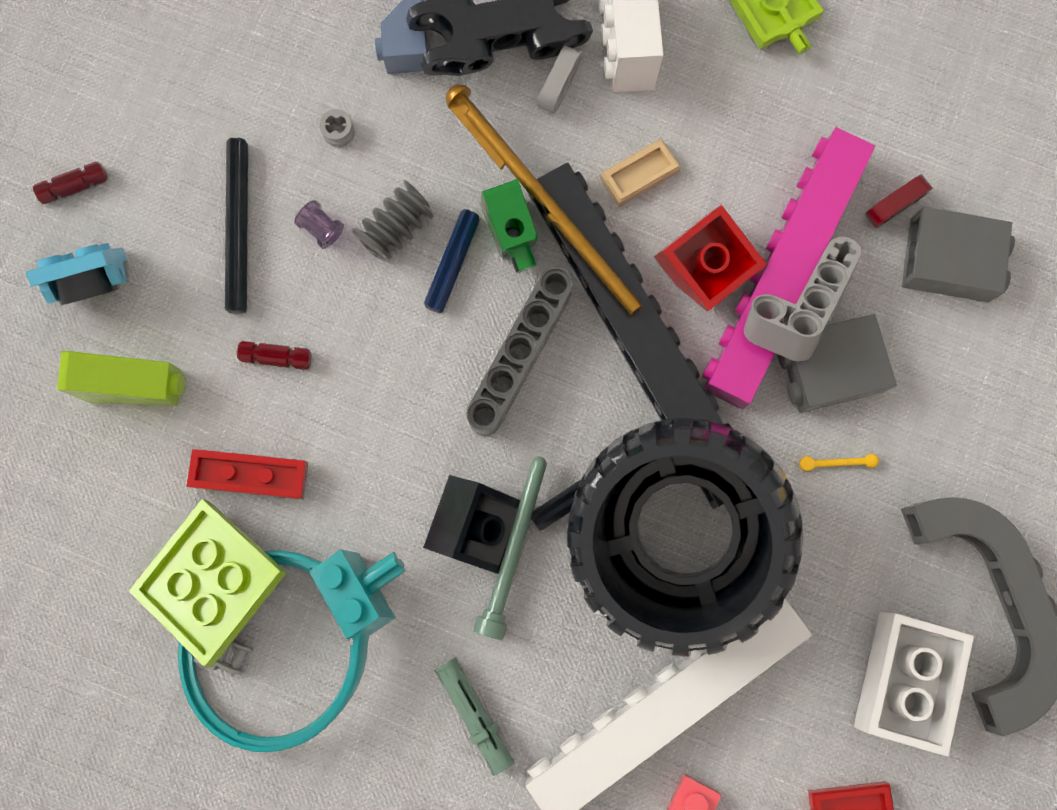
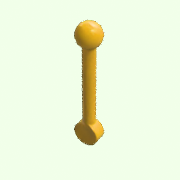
(808, 463)

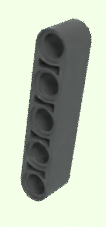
(521, 333)

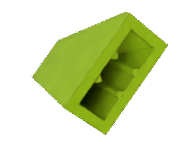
(119, 379)

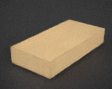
(640, 172)

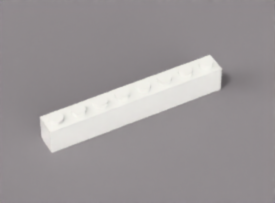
(658, 715)

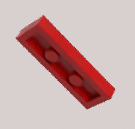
(247, 474)

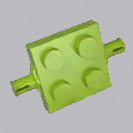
(778, 20)

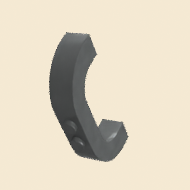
(1031, 612)

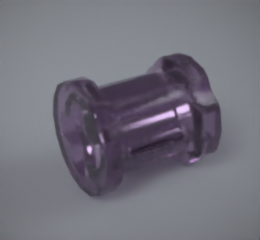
(307, 219)

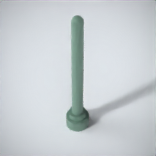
(492, 620)

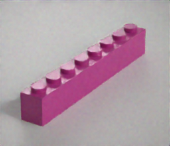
(791, 261)

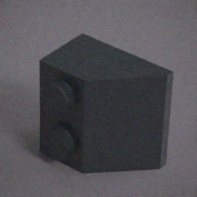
(472, 523)

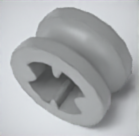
(338, 117)

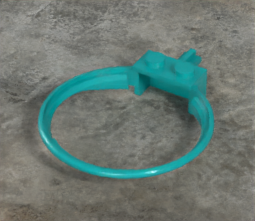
(360, 611)

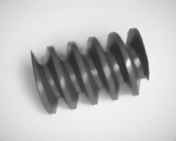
(394, 222)

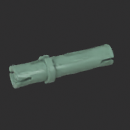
(475, 717)

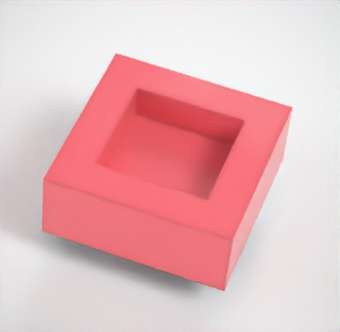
(693, 796)

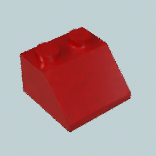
(710, 259)

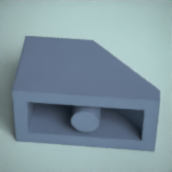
(400, 46)

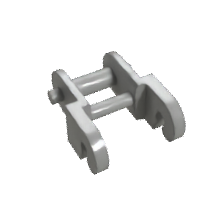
(234, 668)

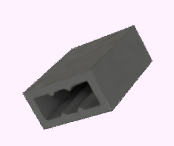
(958, 254)
(843, 368)

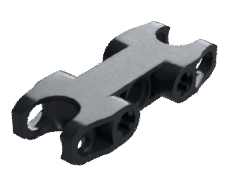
(492, 26)

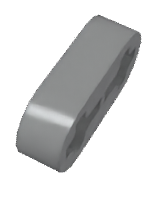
(559, 79)

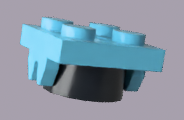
(73, 279)

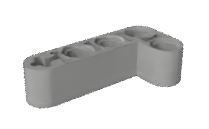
(798, 327)

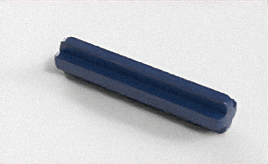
(451, 261)

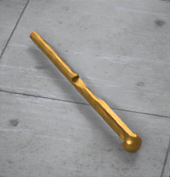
(460, 104)

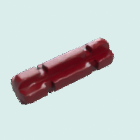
(70, 182)
(274, 355)

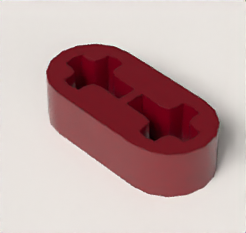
(899, 201)

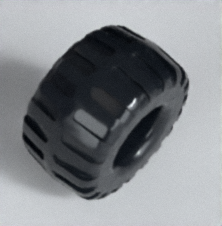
(673, 607)

